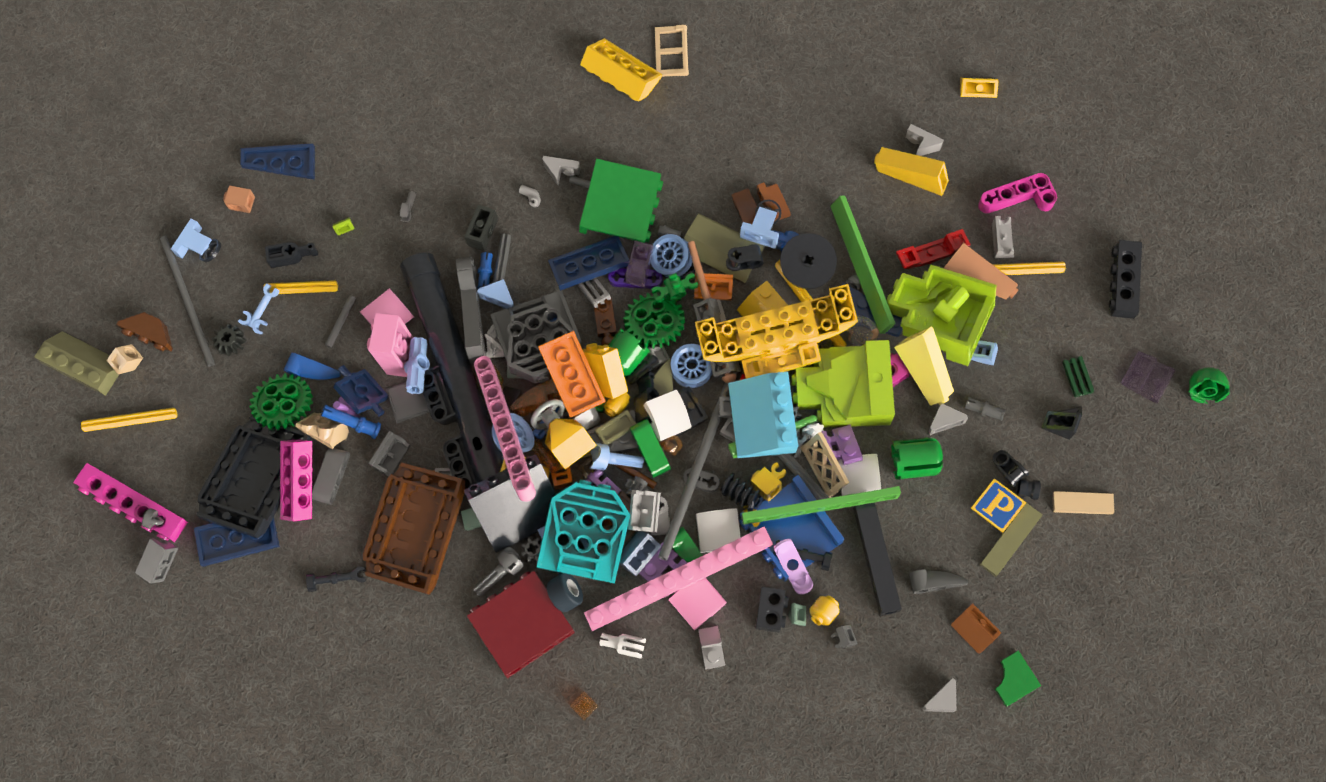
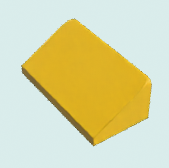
(978, 87)

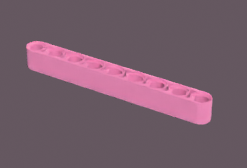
(504, 429)

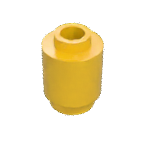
(617, 405)

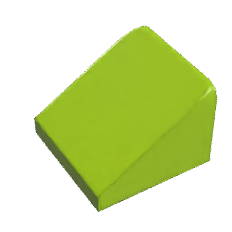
(343, 226)

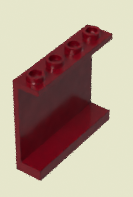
(520, 623)

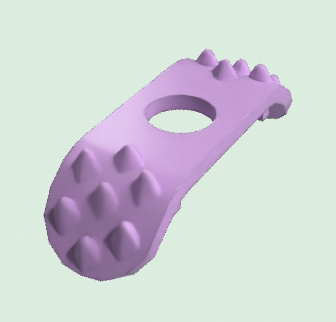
(799, 577)

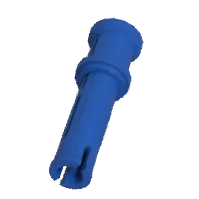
(359, 424)

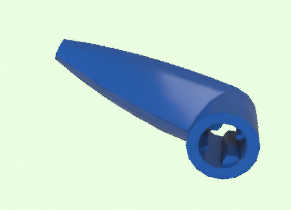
(309, 368)

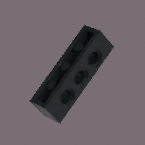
(1132, 253)

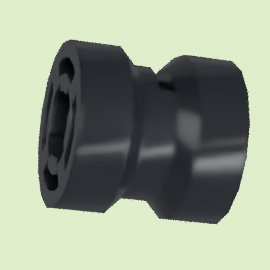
(1028, 488)

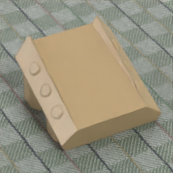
(323, 429)

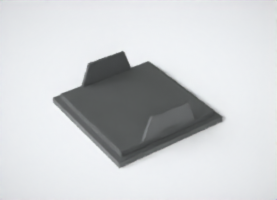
(406, 404)

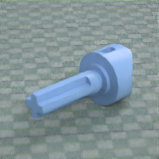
(602, 457)

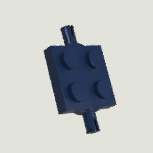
(360, 391)

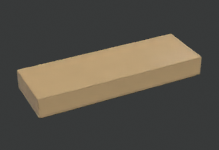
(1083, 502)

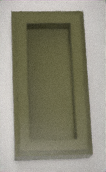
(615, 428)

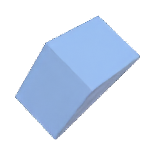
(497, 294)

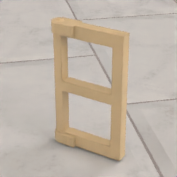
(682, 50)

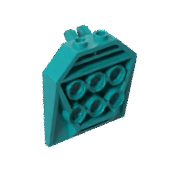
(598, 503)

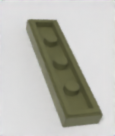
(1011, 540)

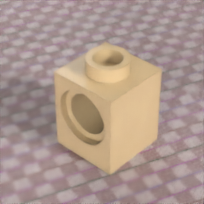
(124, 359)

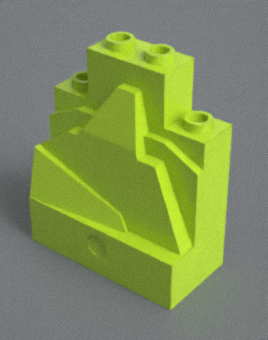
(917, 298)
(848, 386)

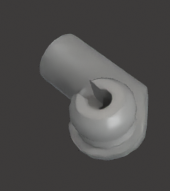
(533, 195)

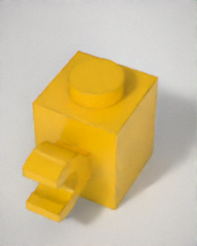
(768, 481)

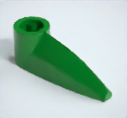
(685, 546)

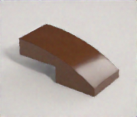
(745, 205)

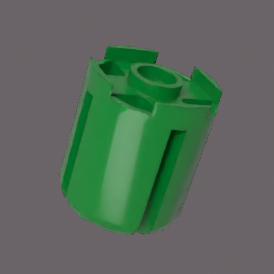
(917, 457)

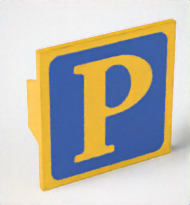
(998, 505)

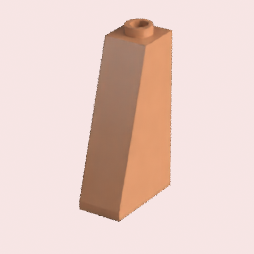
(973, 265)

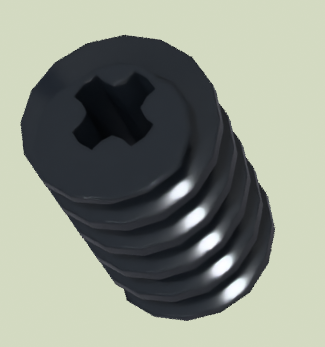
(741, 495)

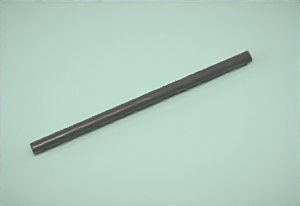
(692, 479)

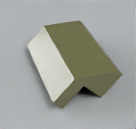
(714, 242)

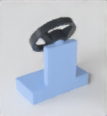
(760, 230)
(192, 239)

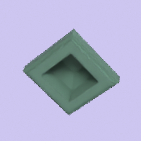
(797, 614)

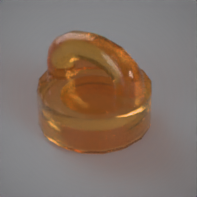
(670, 447)

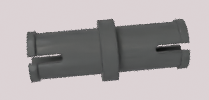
(985, 409)

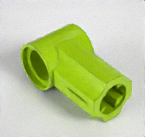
(949, 307)

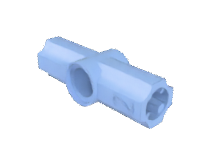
(416, 365)

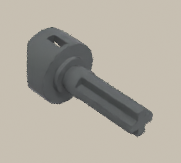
(509, 562)

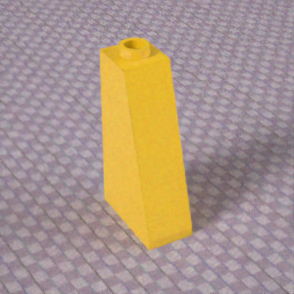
(913, 169)

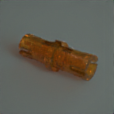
(545, 457)

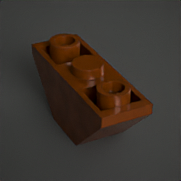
(147, 330)

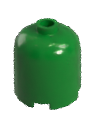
(629, 351)

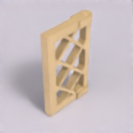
(835, 468)

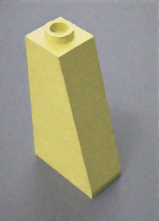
(926, 365)

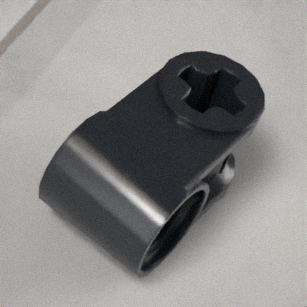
(746, 258)
(1010, 469)

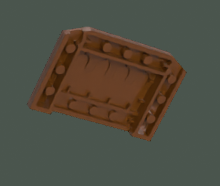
(413, 527)

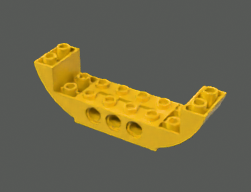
(777, 328)

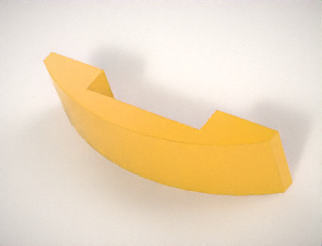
(782, 361)

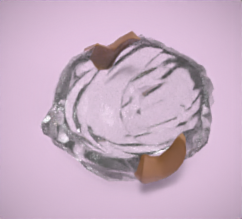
(863, 331)

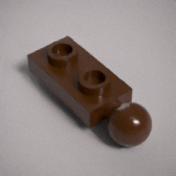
(605, 321)

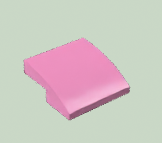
(388, 304)
(697, 602)

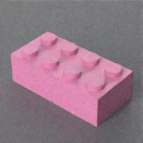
(390, 343)

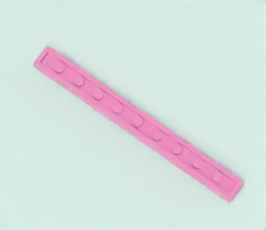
(678, 578)

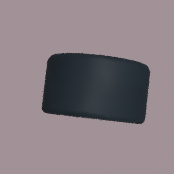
(564, 592)

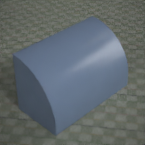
(638, 552)

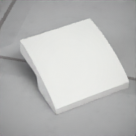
(668, 415)
(862, 475)
(717, 529)

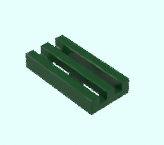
(1073, 361)

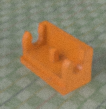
(718, 285)

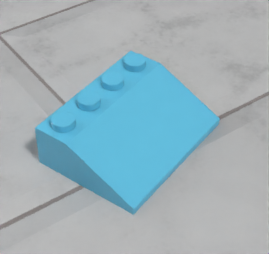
(763, 415)

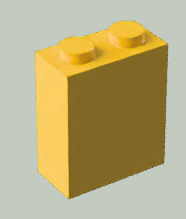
(606, 369)

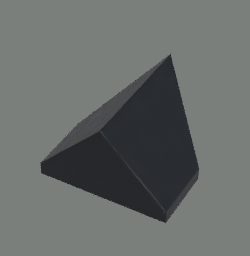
(1063, 422)

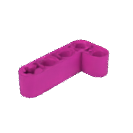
(1016, 196)

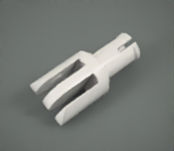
(620, 644)

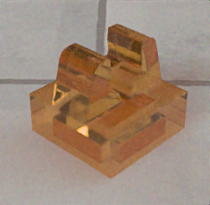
(584, 706)

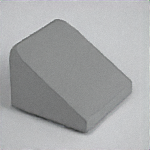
(660, 353)

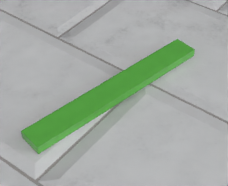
(862, 265)
(821, 505)

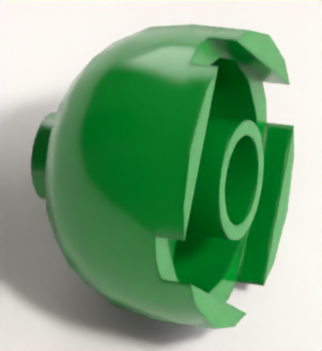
(1209, 385)

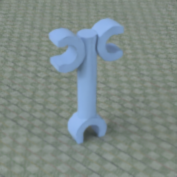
(253, 320)

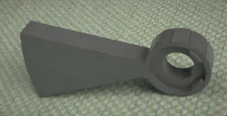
(470, 307)

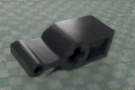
(288, 253)
(646, 393)

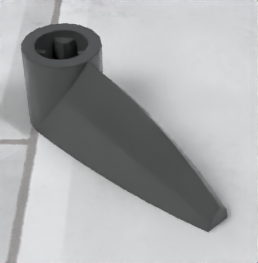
(929, 581)

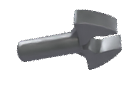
(405, 211)

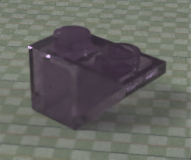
(639, 264)

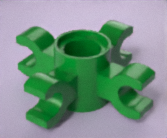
(674, 287)

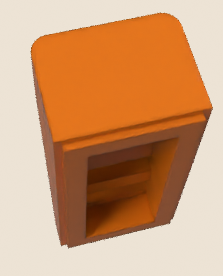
(562, 482)

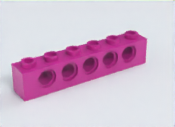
(91, 476)

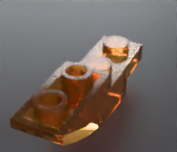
(535, 397)

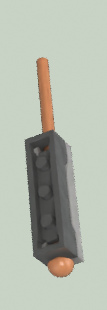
(708, 309)

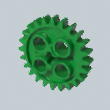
(654, 320)
(281, 401)

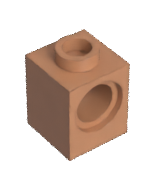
(239, 199)

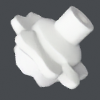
(812, 429)

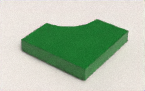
(1017, 679)

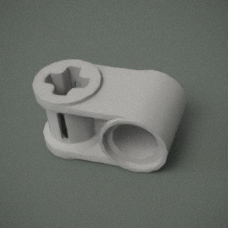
(663, 519)

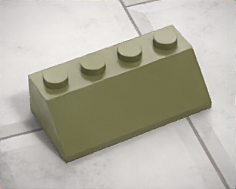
(78, 362)

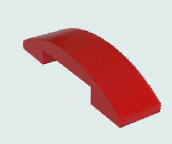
(933, 251)

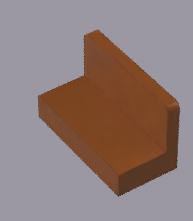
(773, 193)
(976, 628)

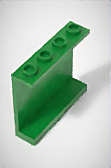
(621, 201)

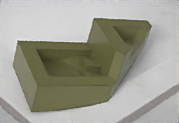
(663, 379)

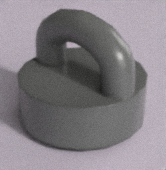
(151, 518)

